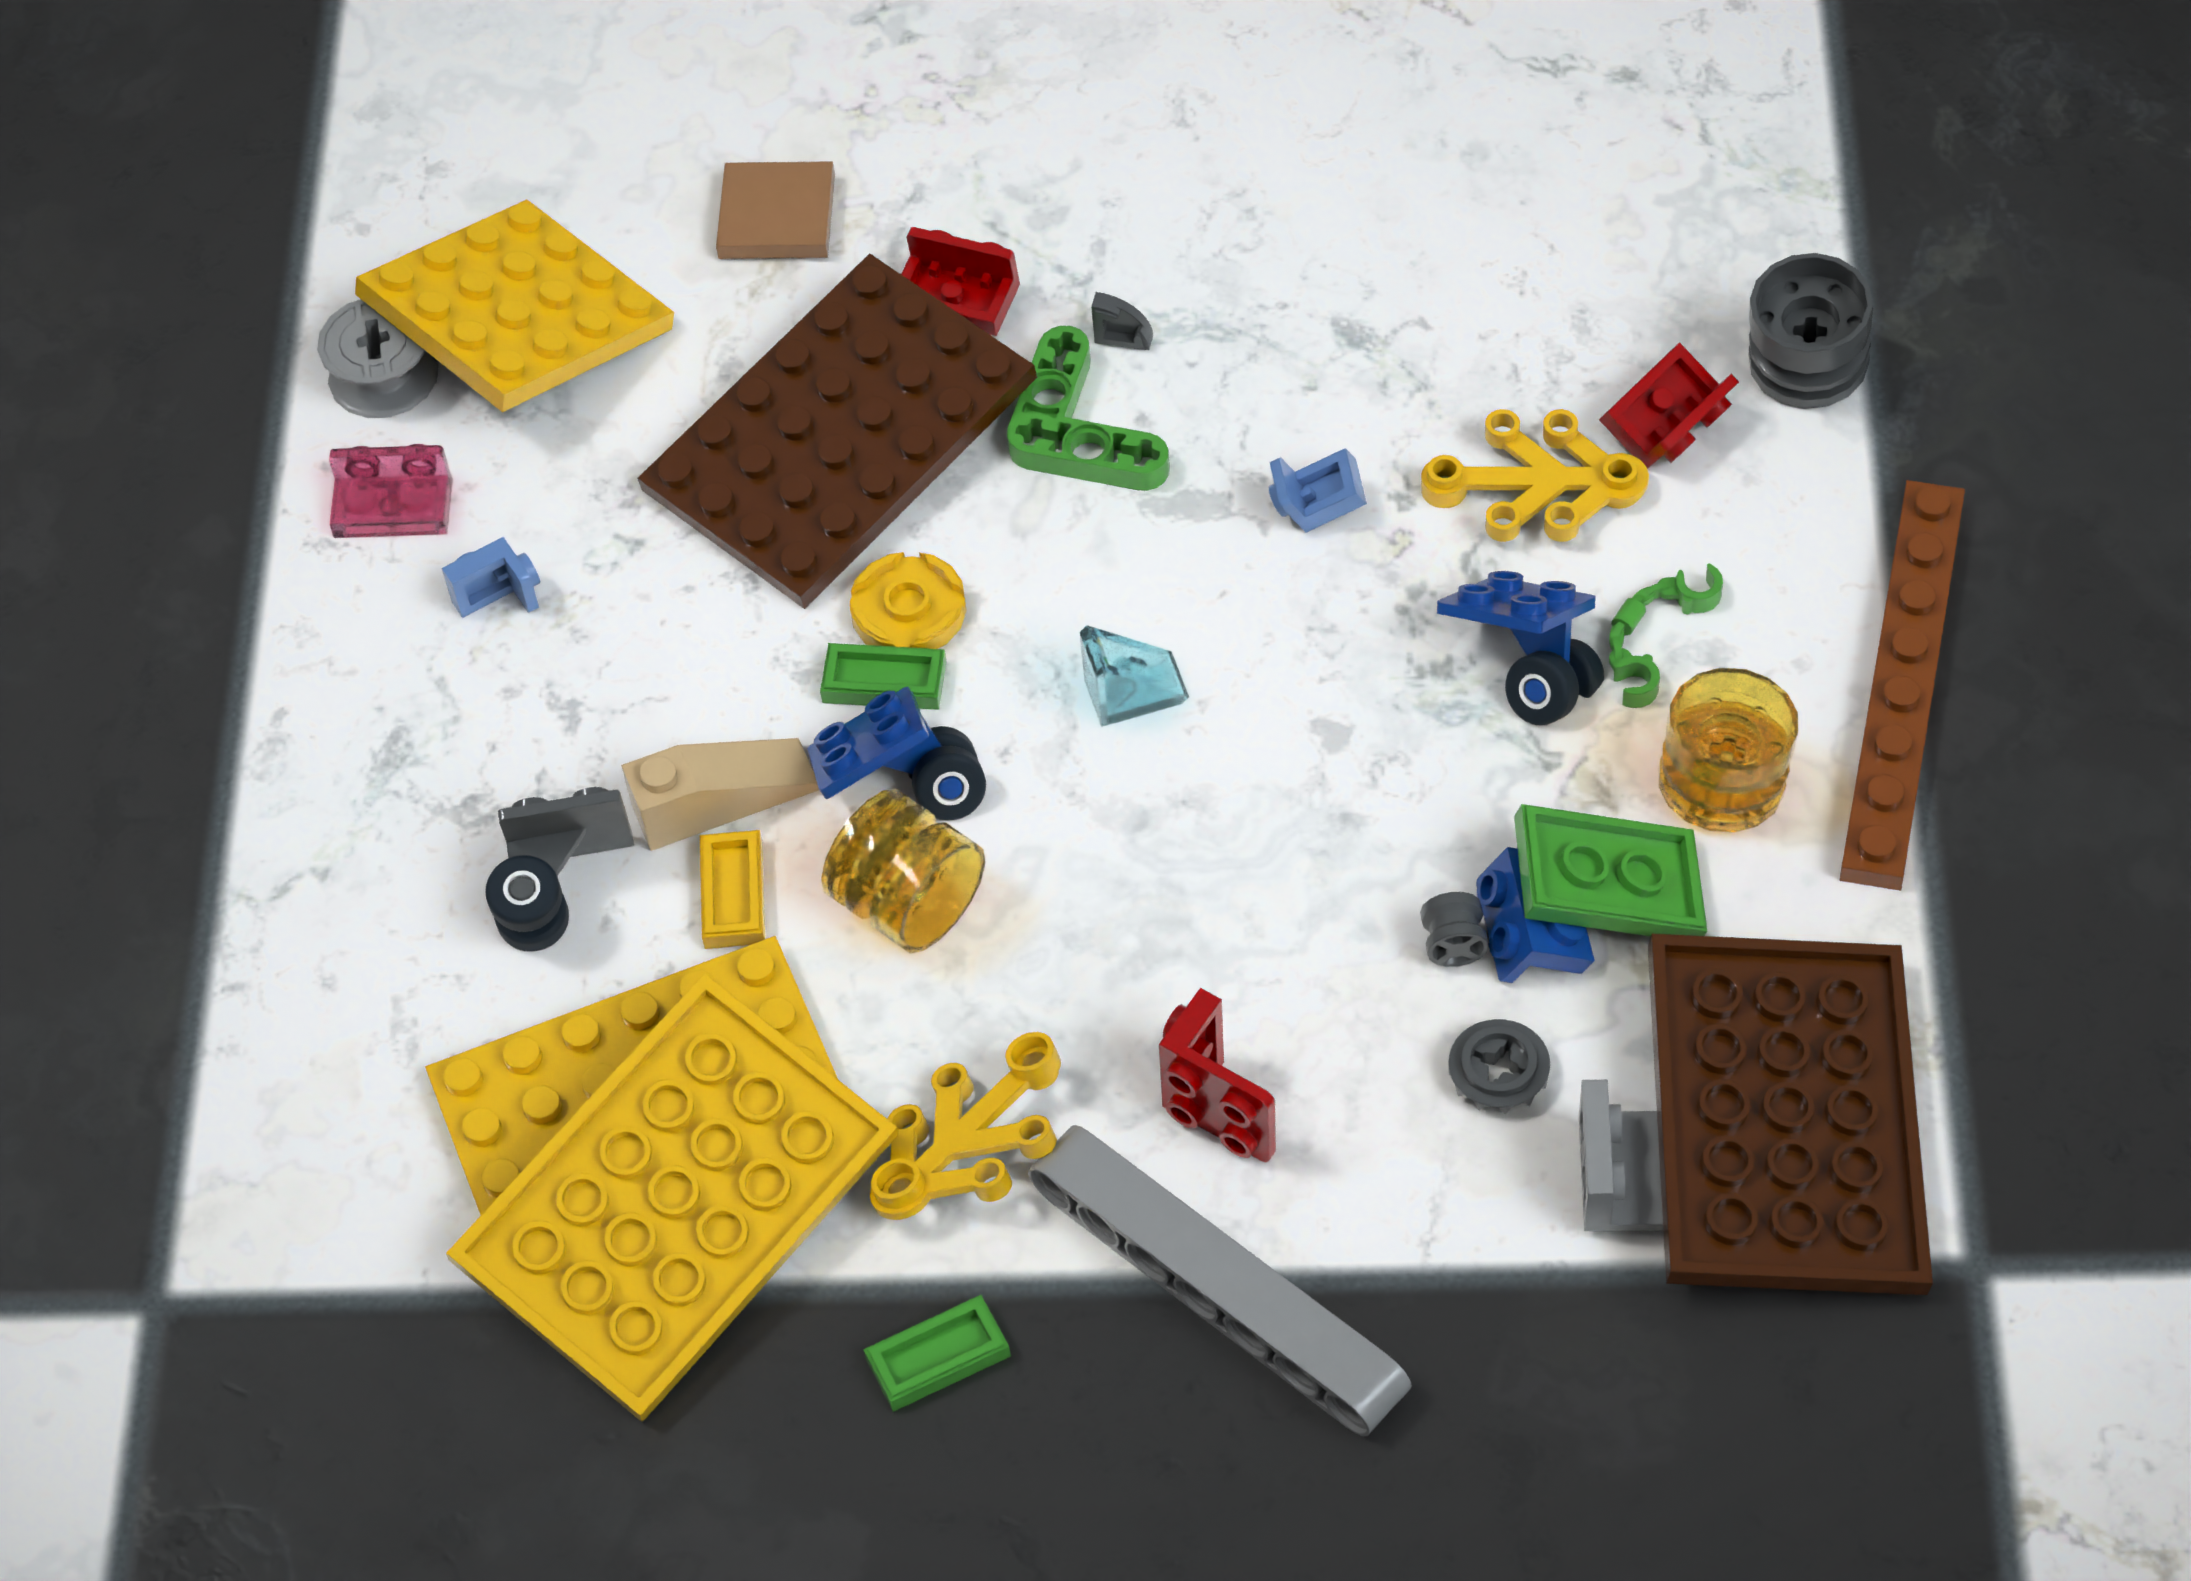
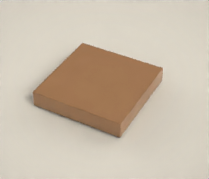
(775, 210)

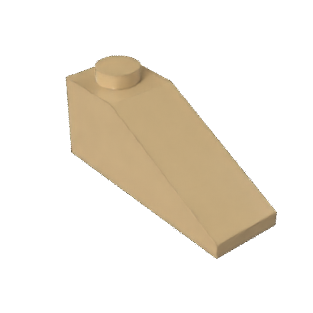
(713, 784)

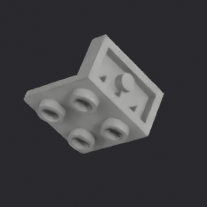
(1618, 1164)

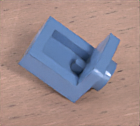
(1318, 490)
(489, 575)

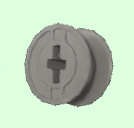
(369, 384)

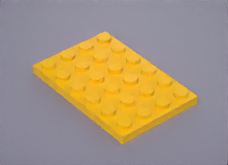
(524, 1087)
(672, 1196)

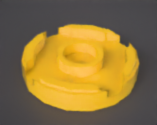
(908, 602)

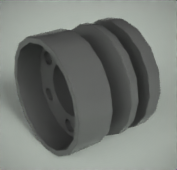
(1810, 330)

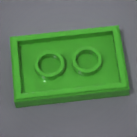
(1608, 873)

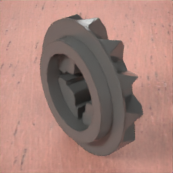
(1486, 1044)

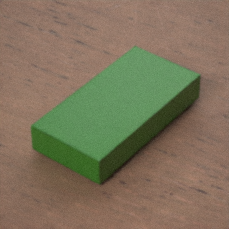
(862, 672)
(937, 1353)

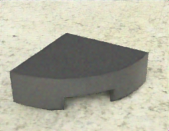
(1119, 323)

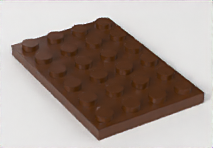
(837, 429)
(1787, 1115)

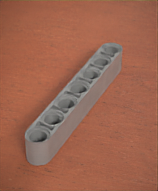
(1221, 1281)

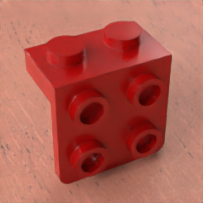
(1205, 1093)

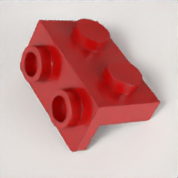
(964, 275)
(1665, 405)

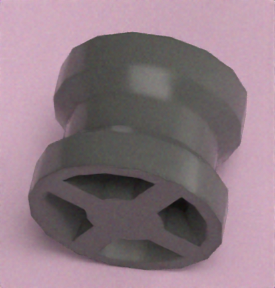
(1454, 929)

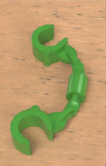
(1631, 613)

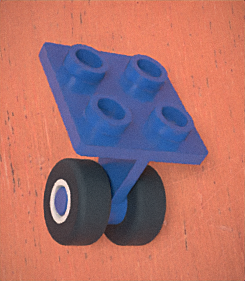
(1555, 667)
(896, 736)

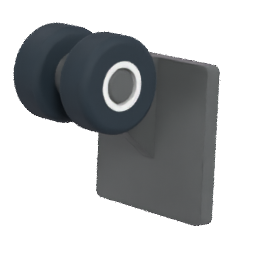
(540, 841)

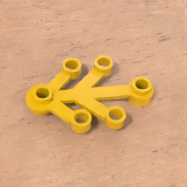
(1542, 477)
(908, 1183)

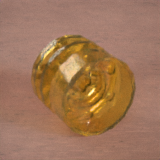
(1727, 749)
(903, 870)

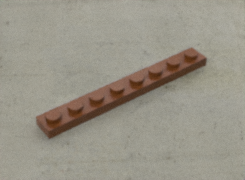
(1902, 687)

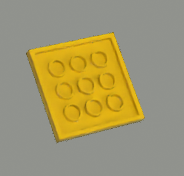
(514, 304)

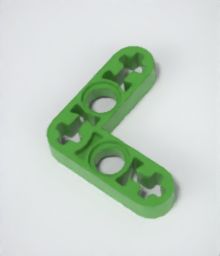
(1056, 424)

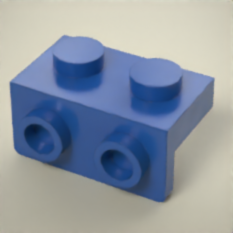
(1522, 941)

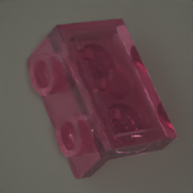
(390, 491)

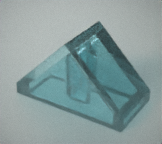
(1128, 676)

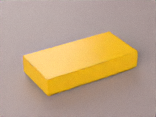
(732, 889)

